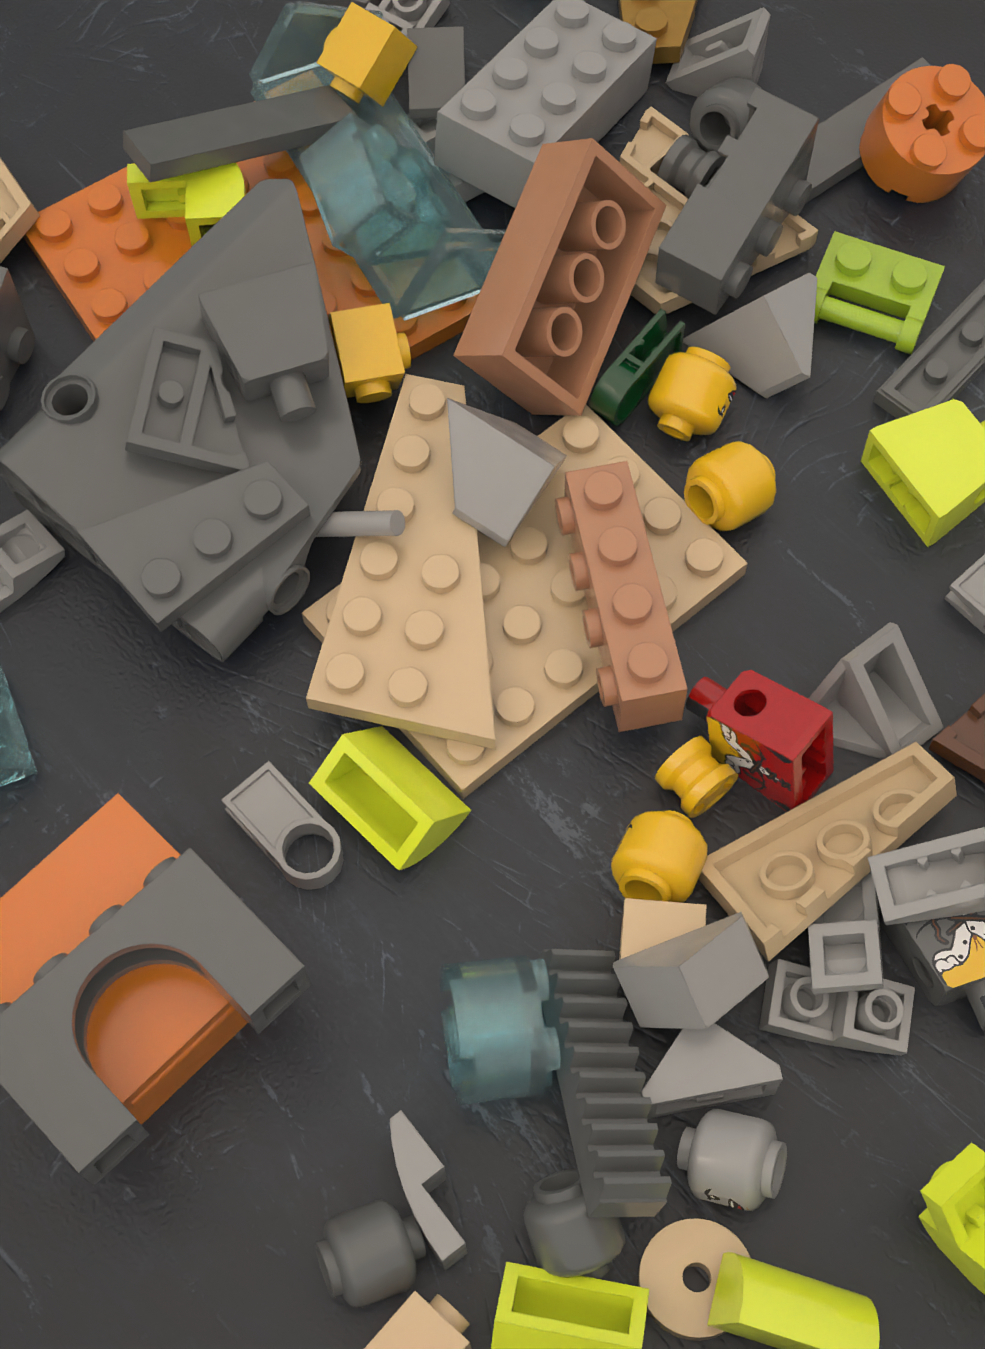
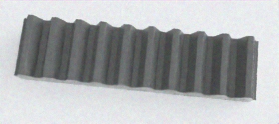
(601, 1087)

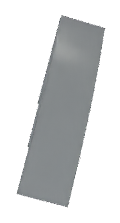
(932, 878)

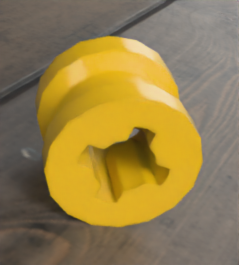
(696, 776)

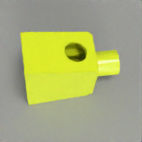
(930, 466)

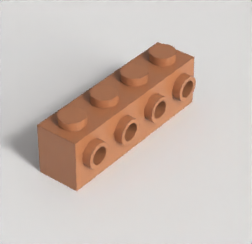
(623, 597)

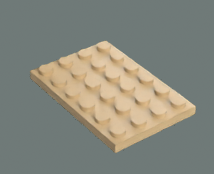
(535, 615)

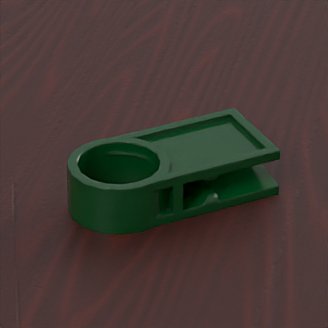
(636, 370)

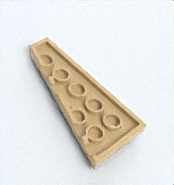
(410, 606)

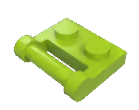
(878, 280)

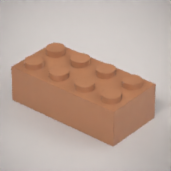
(561, 278)

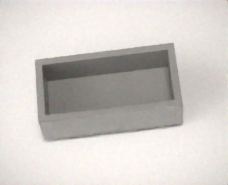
(552, 83)

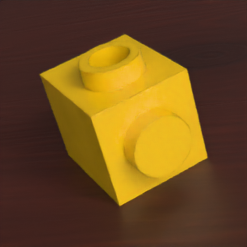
(365, 56)
(369, 351)

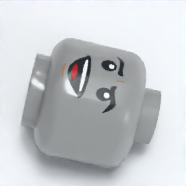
(732, 1159)

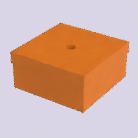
(153, 1021)

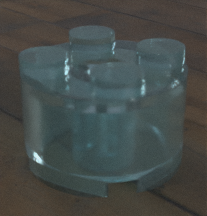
(497, 1029)

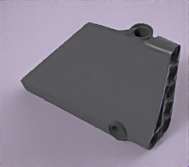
(72, 454)

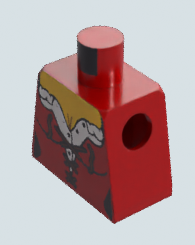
(767, 735)

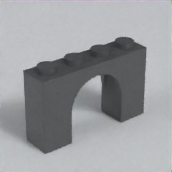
(177, 919)

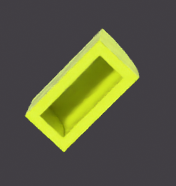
(388, 796)
(789, 1308)
(567, 1312)

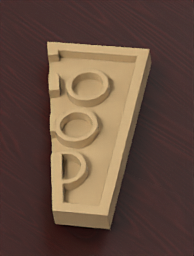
(820, 850)

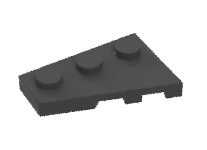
(195, 540)

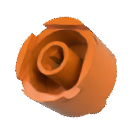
(925, 133)

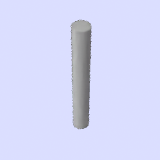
(363, 524)

